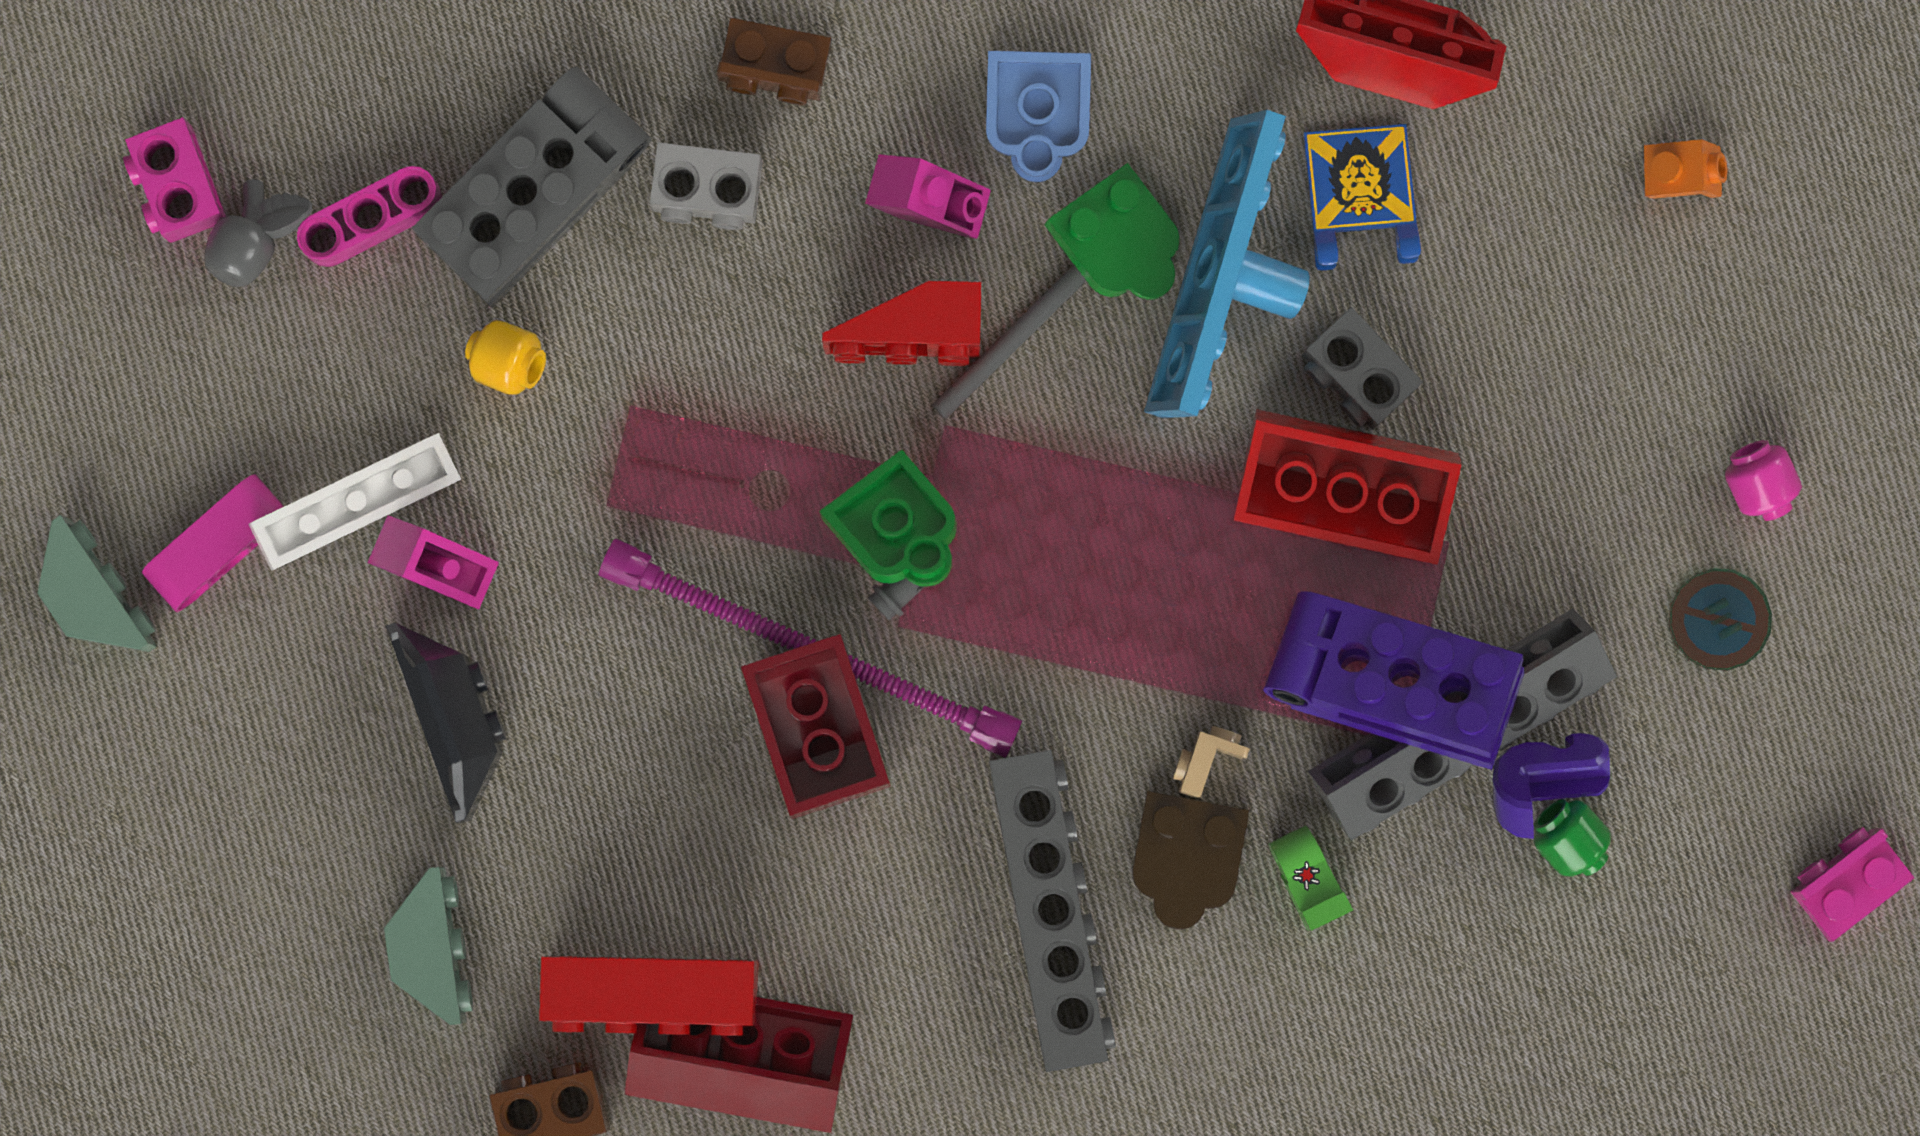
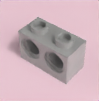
(709, 171)

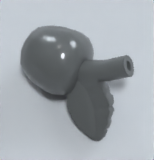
(244, 245)

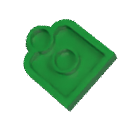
(1119, 237)
(895, 524)

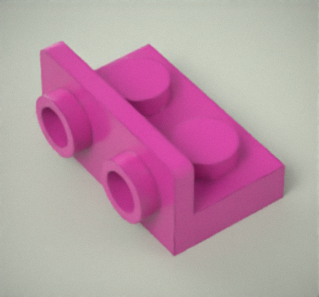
(1851, 883)

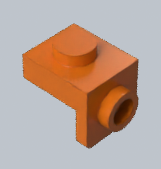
(1684, 169)

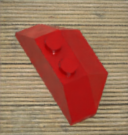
(1402, 49)

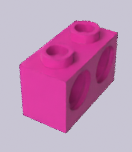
(184, 176)

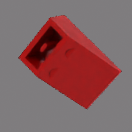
(926, 321)

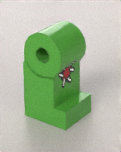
(1309, 879)

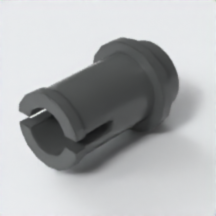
(893, 597)

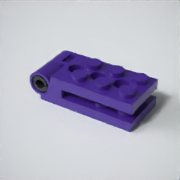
(1331, 633)

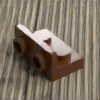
(774, 61)

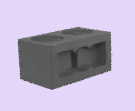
(1371, 360)

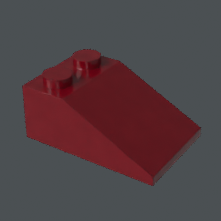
(815, 726)

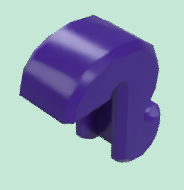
(1547, 773)

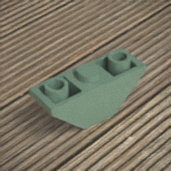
(87, 595)
(427, 948)

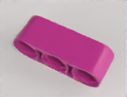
(343, 216)
(210, 544)

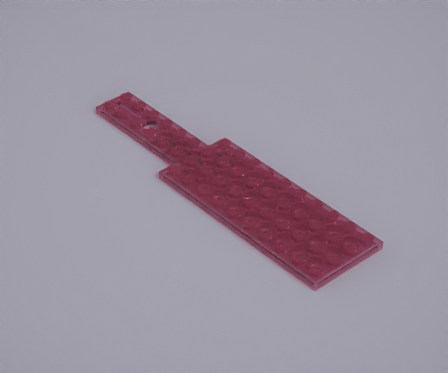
(1048, 553)

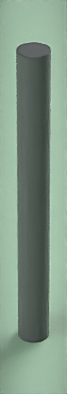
(1009, 342)

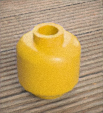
(505, 357)

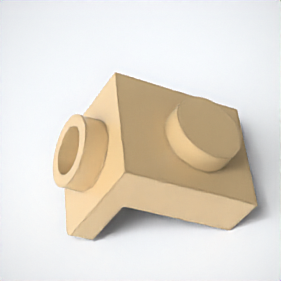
(1195, 765)

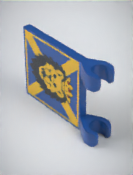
(1359, 184)

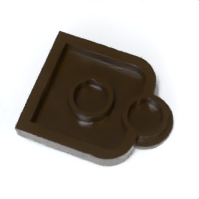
(1187, 856)

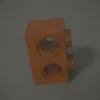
(546, 1097)

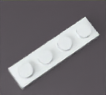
(354, 501)

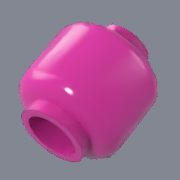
(1763, 480)

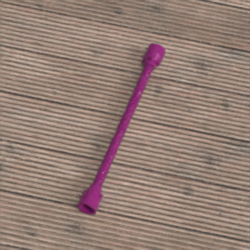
(634, 568)

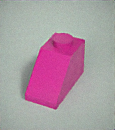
(433, 562)

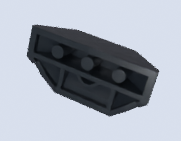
(452, 716)

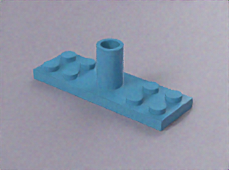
(1225, 269)

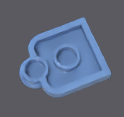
(1038, 108)

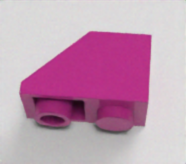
(927, 195)

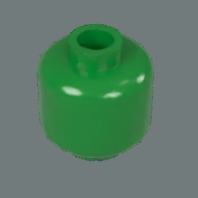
(1572, 838)

